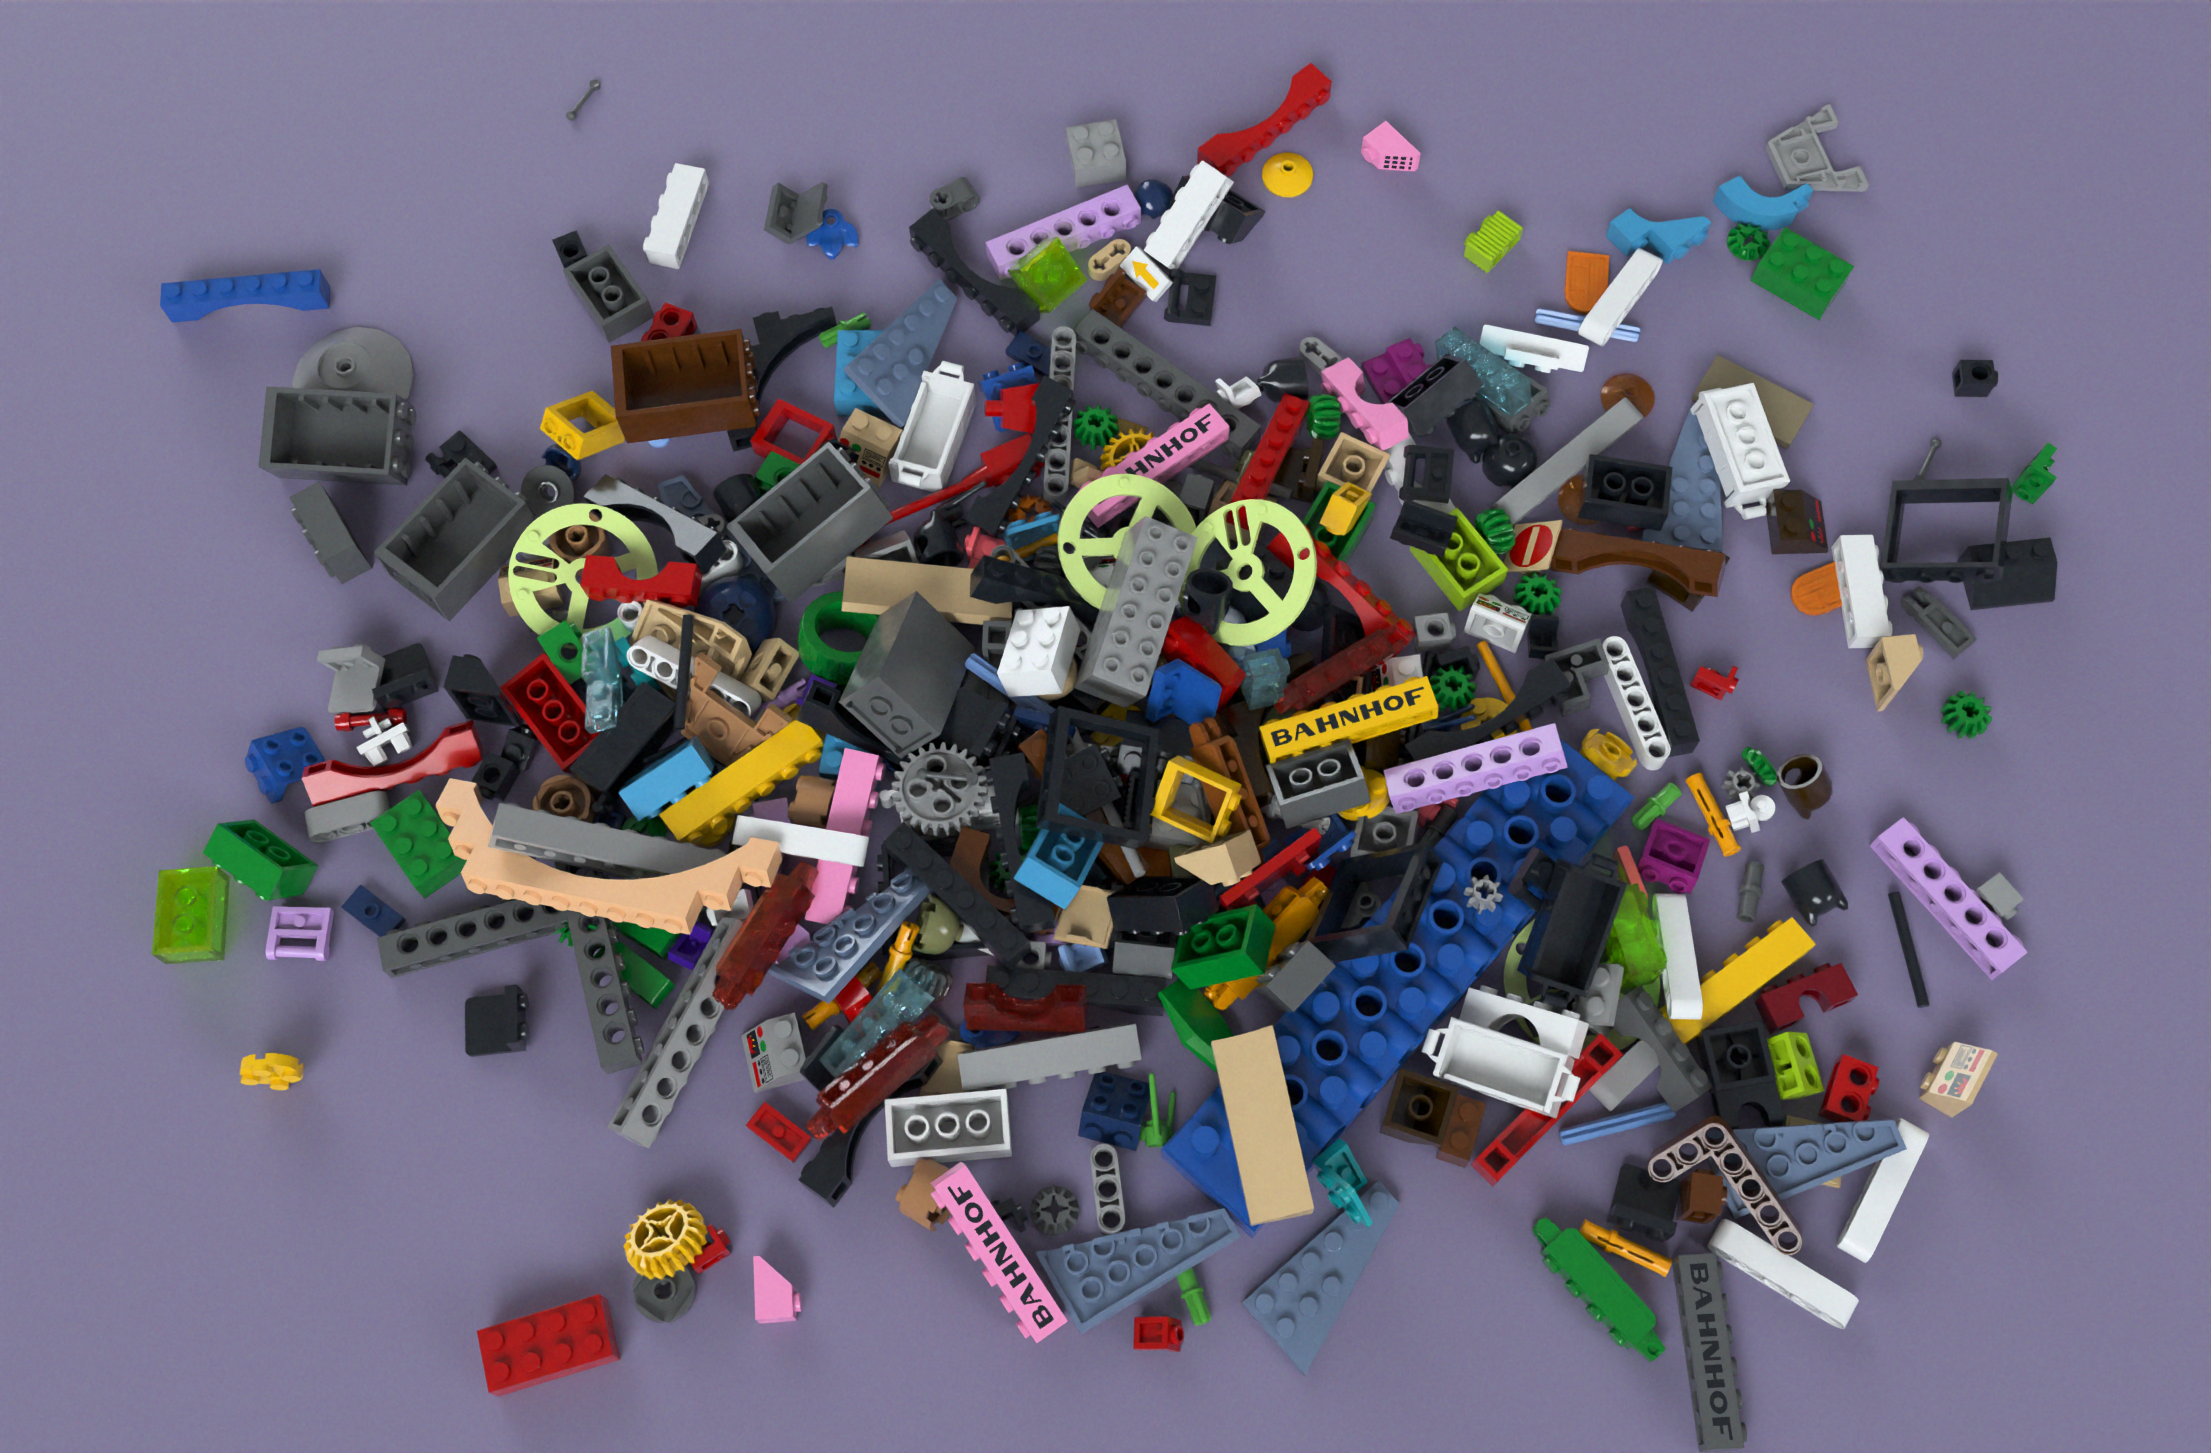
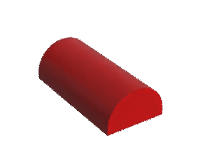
(550, 710)

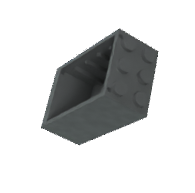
(337, 436)
(811, 520)
(456, 538)
(907, 675)

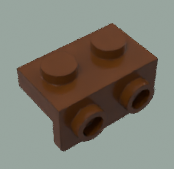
(1118, 298)

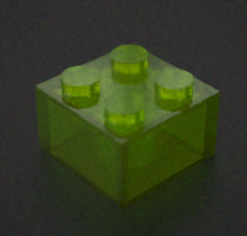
(1048, 274)

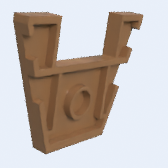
(719, 725)

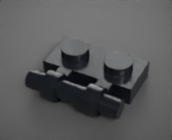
(455, 450)

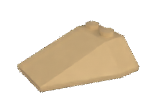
(709, 636)

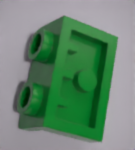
(2035, 477)

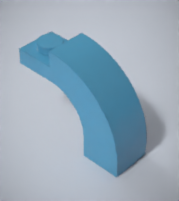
(1744, 205)

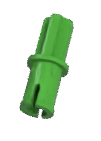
(858, 322)
(1656, 806)
(1194, 1298)

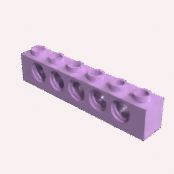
(1071, 222)
(1475, 768)
(1948, 913)

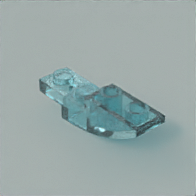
(603, 680)

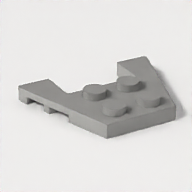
(1802, 160)

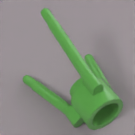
(1156, 1132)

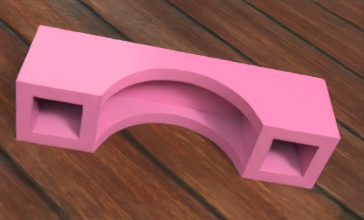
(1381, 423)

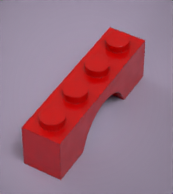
(674, 585)

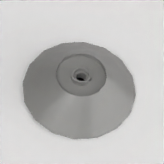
(374, 358)

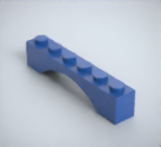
(197, 298)

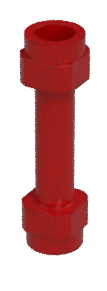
(347, 721)

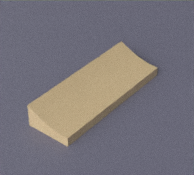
(878, 585)
(1262, 1127)

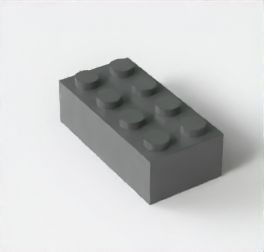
(1294, 976)

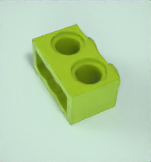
(1794, 1066)

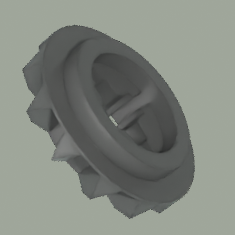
(1065, 1220)

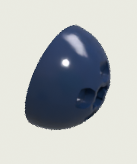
(748, 595)

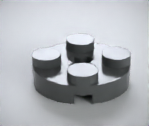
(669, 1308)

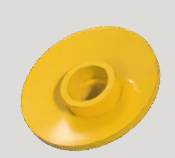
(1284, 182)

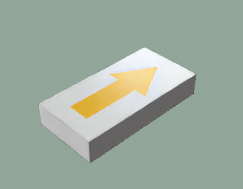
(1146, 273)

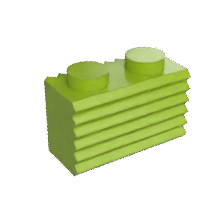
(1492, 241)

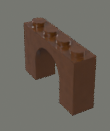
(969, 861)

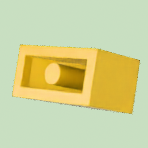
(1345, 508)

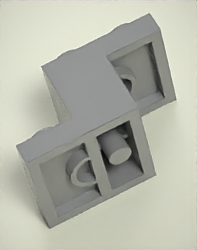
(1166, 834)

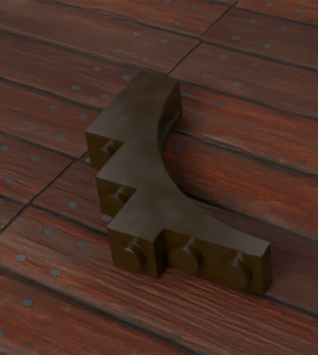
(1244, 729)

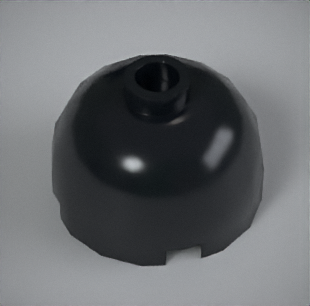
(1509, 460)

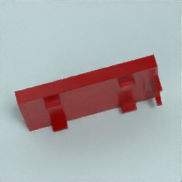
(1272, 871)

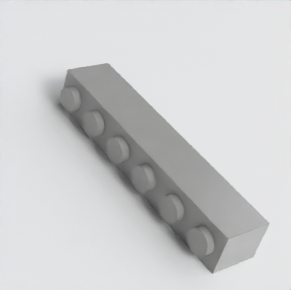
(1049, 1056)

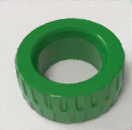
(822, 616)

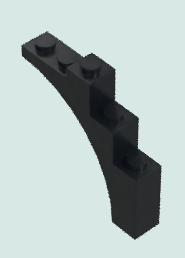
(777, 341)

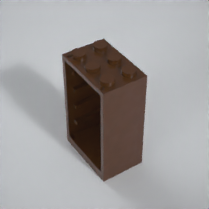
(684, 386)

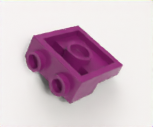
(1394, 369)
(1672, 856)

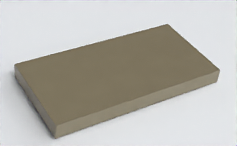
(1782, 408)

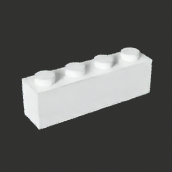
(1188, 215)
(676, 216)
(1861, 590)

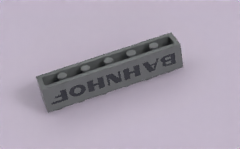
(1708, 1353)

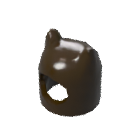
(1812, 786)

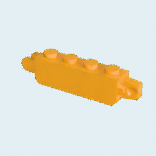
(1293, 914)

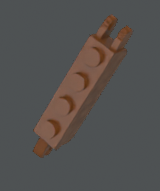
(1222, 756)

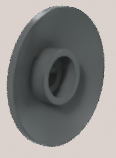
(535, 488)

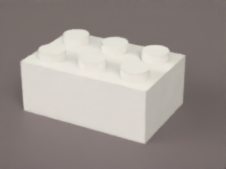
(1039, 651)

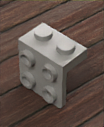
(356, 675)
(1602, 999)

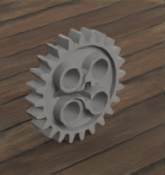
(923, 808)

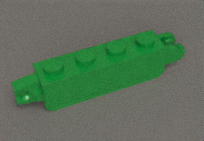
(1599, 1287)

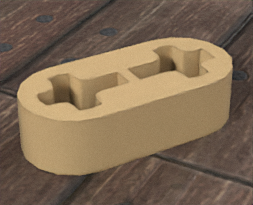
(1107, 257)

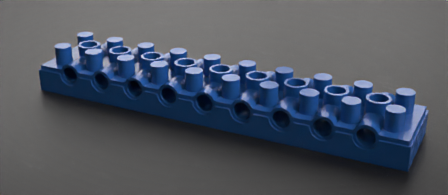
(1412, 1002)

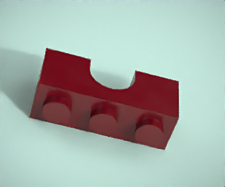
(1827, 986)

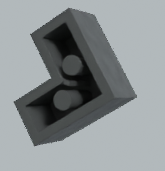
(1195, 495)
(1580, 665)

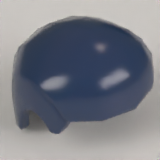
(1153, 197)
(558, 457)

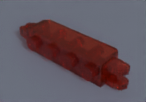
(1339, 671)
(764, 935)
(876, 1075)

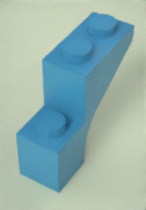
(1667, 238)

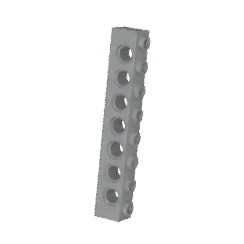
(671, 1040)

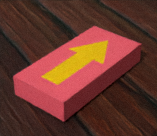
(1626, 868)

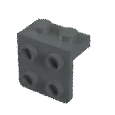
(795, 215)

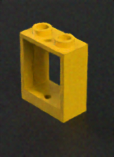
(593, 410)
(1168, 789)

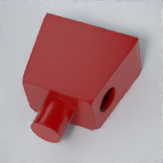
(1014, 408)

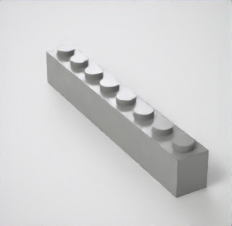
(592, 845)

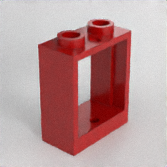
(774, 422)

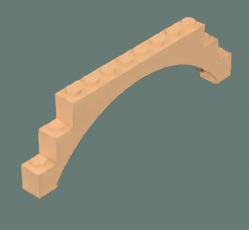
(657, 902)

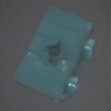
(1264, 678)

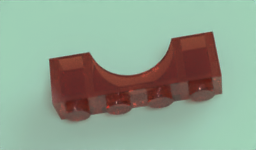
(991, 1009)

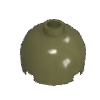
(937, 926)

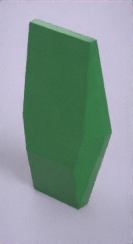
(1194, 1020)

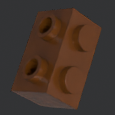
(1461, 1131)
(1701, 1197)

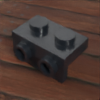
(1424, 528)

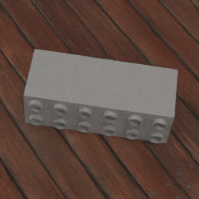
(1135, 612)

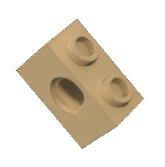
(770, 667)

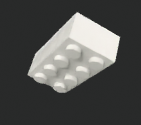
(948, 1127)

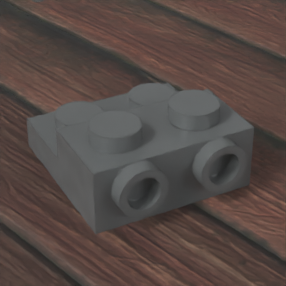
(1520, 421)

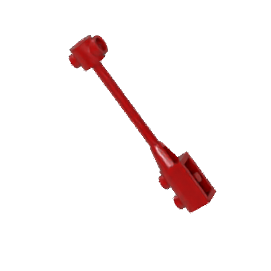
(995, 469)

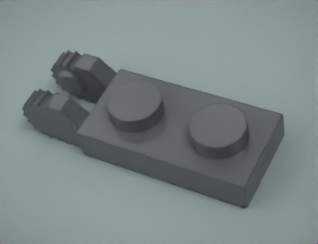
(1938, 622)

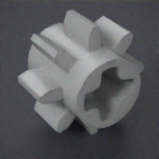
(1734, 780)
(1490, 892)

